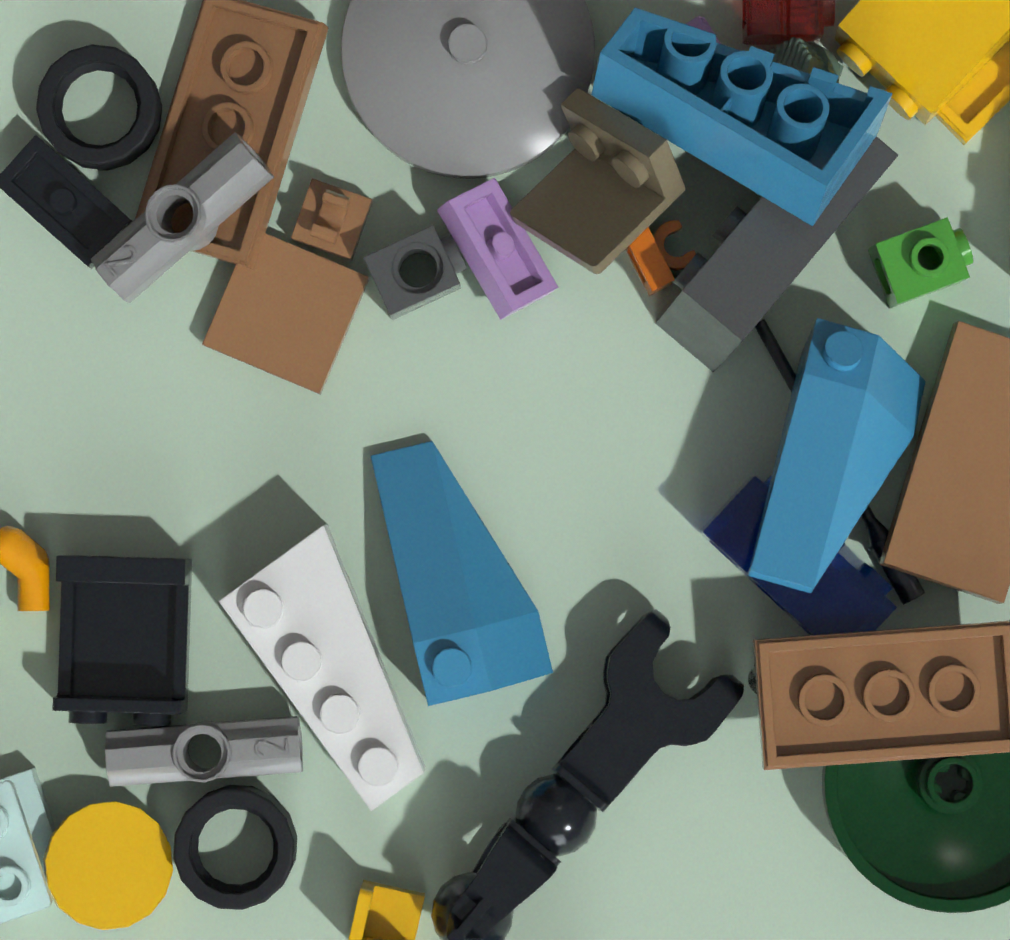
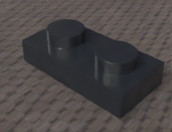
(62, 200)

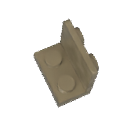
(602, 189)

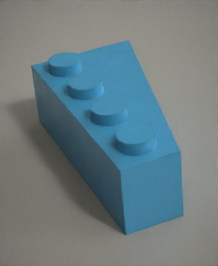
(740, 111)

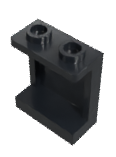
(123, 638)

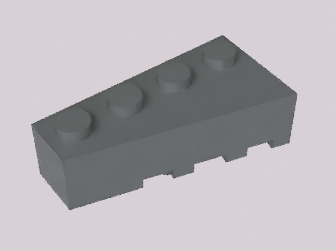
(756, 265)

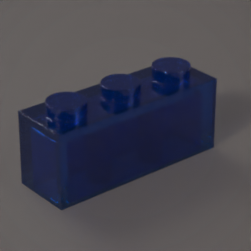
(842, 599)

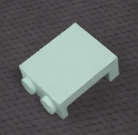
(23, 843)

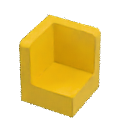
(386, 913)

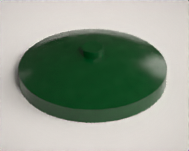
(926, 828)

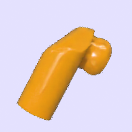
(31, 567)

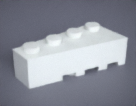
(320, 651)

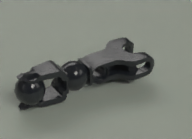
(561, 809)

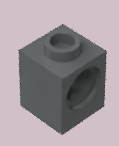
(387, 263)

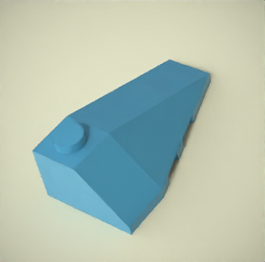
(460, 596)

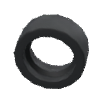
(70, 68)
(200, 881)

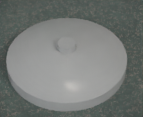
(466, 80)

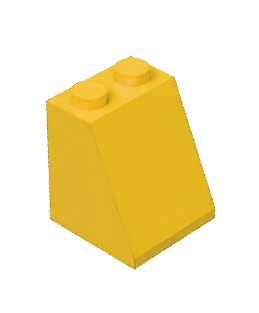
(922, 47)

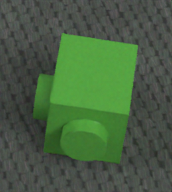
(921, 261)

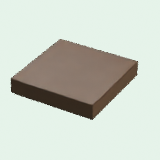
(287, 313)

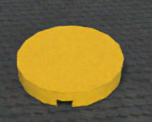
(108, 865)

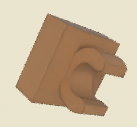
(331, 219)

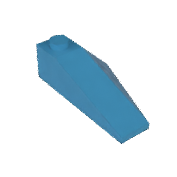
(839, 441)

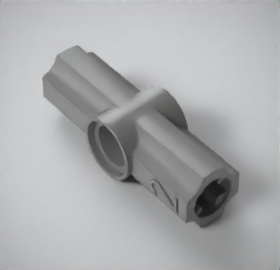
(149, 243)
(163, 756)

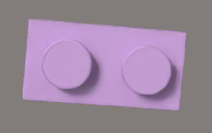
(497, 248)

